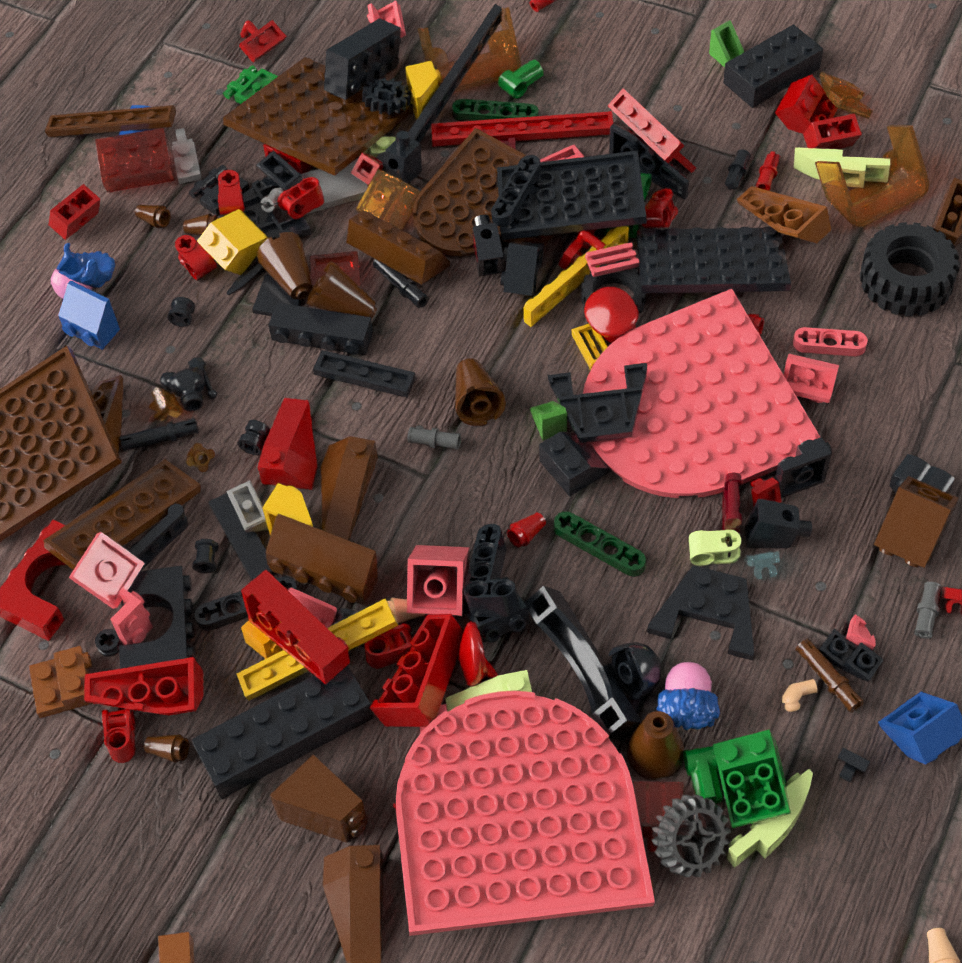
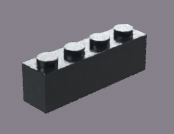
(320, 329)

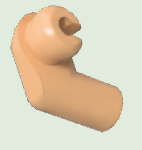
(795, 692)

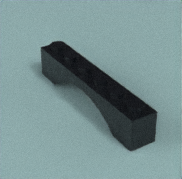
(606, 698)

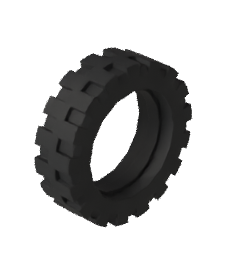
(626, 277)

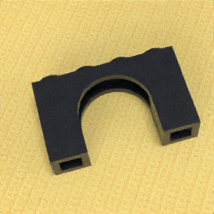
(168, 590)

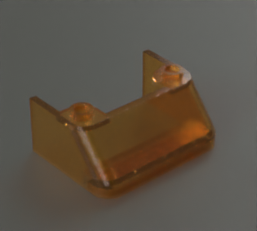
(489, 66)
(877, 199)

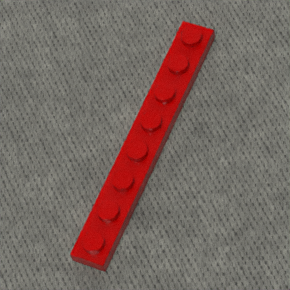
(525, 127)

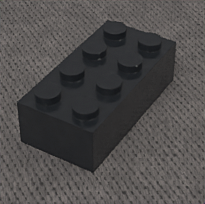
(362, 58)
(772, 65)

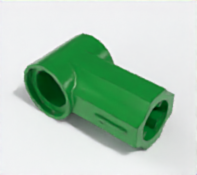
(516, 82)
(703, 768)

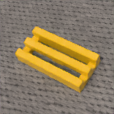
(582, 346)

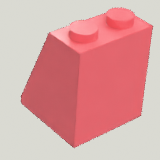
(437, 579)

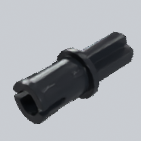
(737, 169)

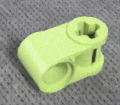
(713, 547)

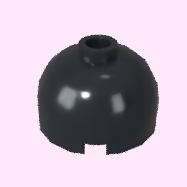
(635, 669)

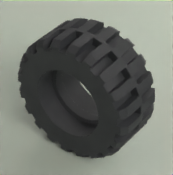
(905, 292)

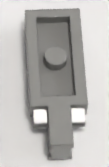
(185, 158)

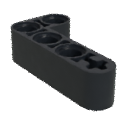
(483, 588)

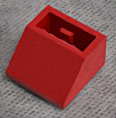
(804, 104)

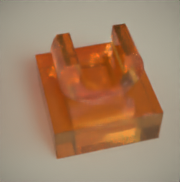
(165, 404)

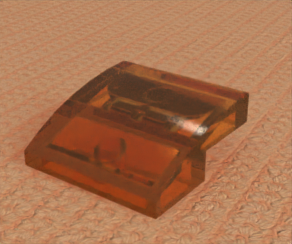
(844, 95)
(389, 199)

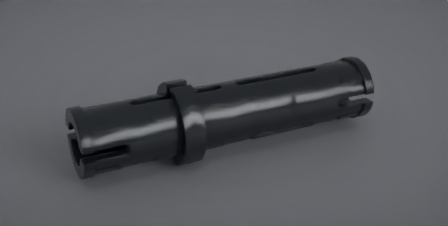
(406, 287)
(159, 434)

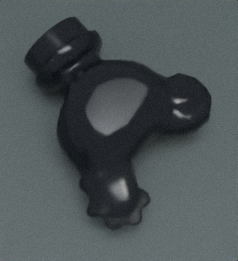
(187, 384)

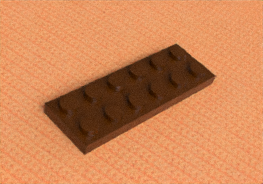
(124, 512)

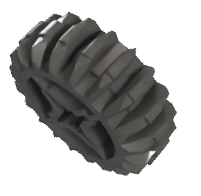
(681, 824)

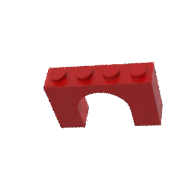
(16, 596)

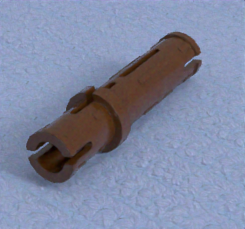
(837, 684)

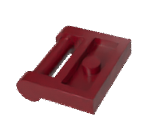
(731, 503)

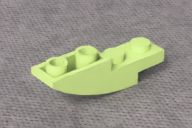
(854, 169)
(769, 833)

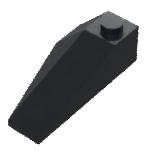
(663, 174)

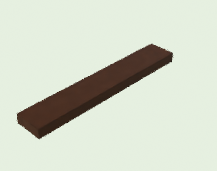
(111, 121)

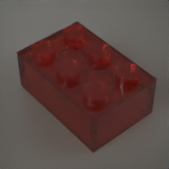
(134, 160)

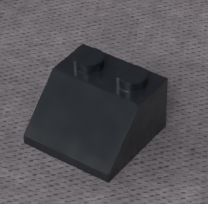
(571, 462)

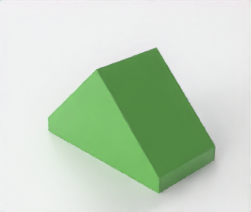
(725, 43)
(549, 419)

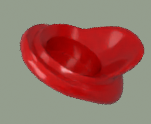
(611, 312)
(472, 657)

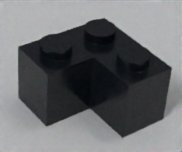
(522, 267)

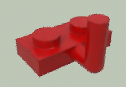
(261, 40)
(584, 240)

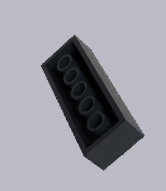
(281, 730)

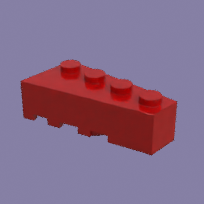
(294, 627)
(422, 676)

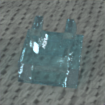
(764, 560)

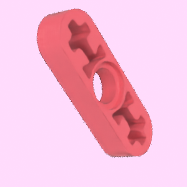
(847, 349)

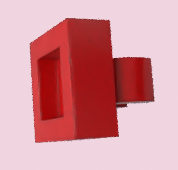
(765, 490)
(954, 596)

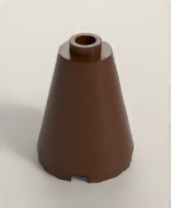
(287, 264)
(340, 294)
(477, 394)
(655, 747)

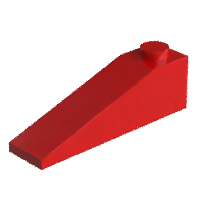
(290, 448)
(153, 688)

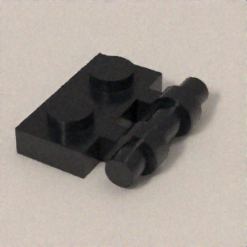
(210, 196)

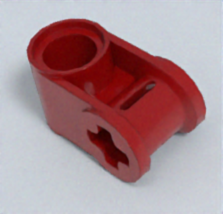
(230, 192)
(304, 198)
(660, 209)
(194, 257)
(393, 646)
(119, 728)

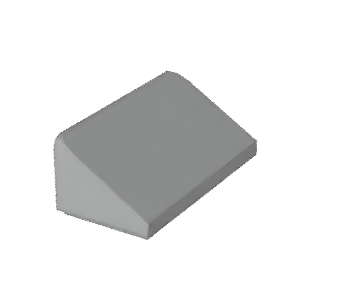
(248, 507)

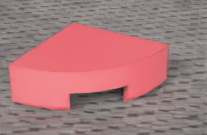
(858, 633)

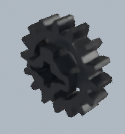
(386, 96)

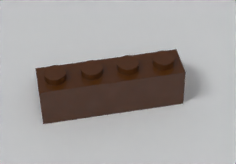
(395, 247)
(322, 559)

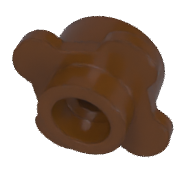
(193, 457)

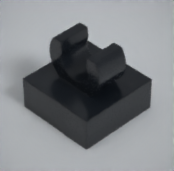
(852, 764)

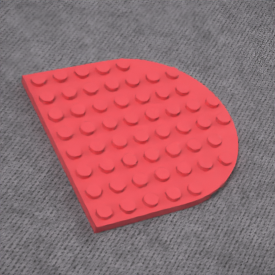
(706, 402)
(517, 817)

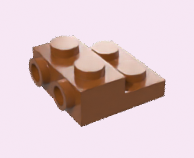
(60, 681)

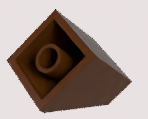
(915, 522)
(320, 802)

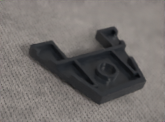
(266, 220)
(604, 413)
(712, 599)

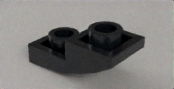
(852, 658)

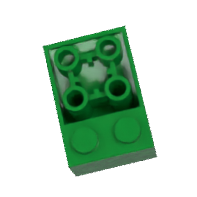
(752, 778)

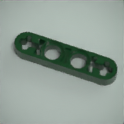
(494, 107)
(602, 540)

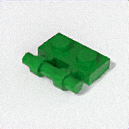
(254, 82)

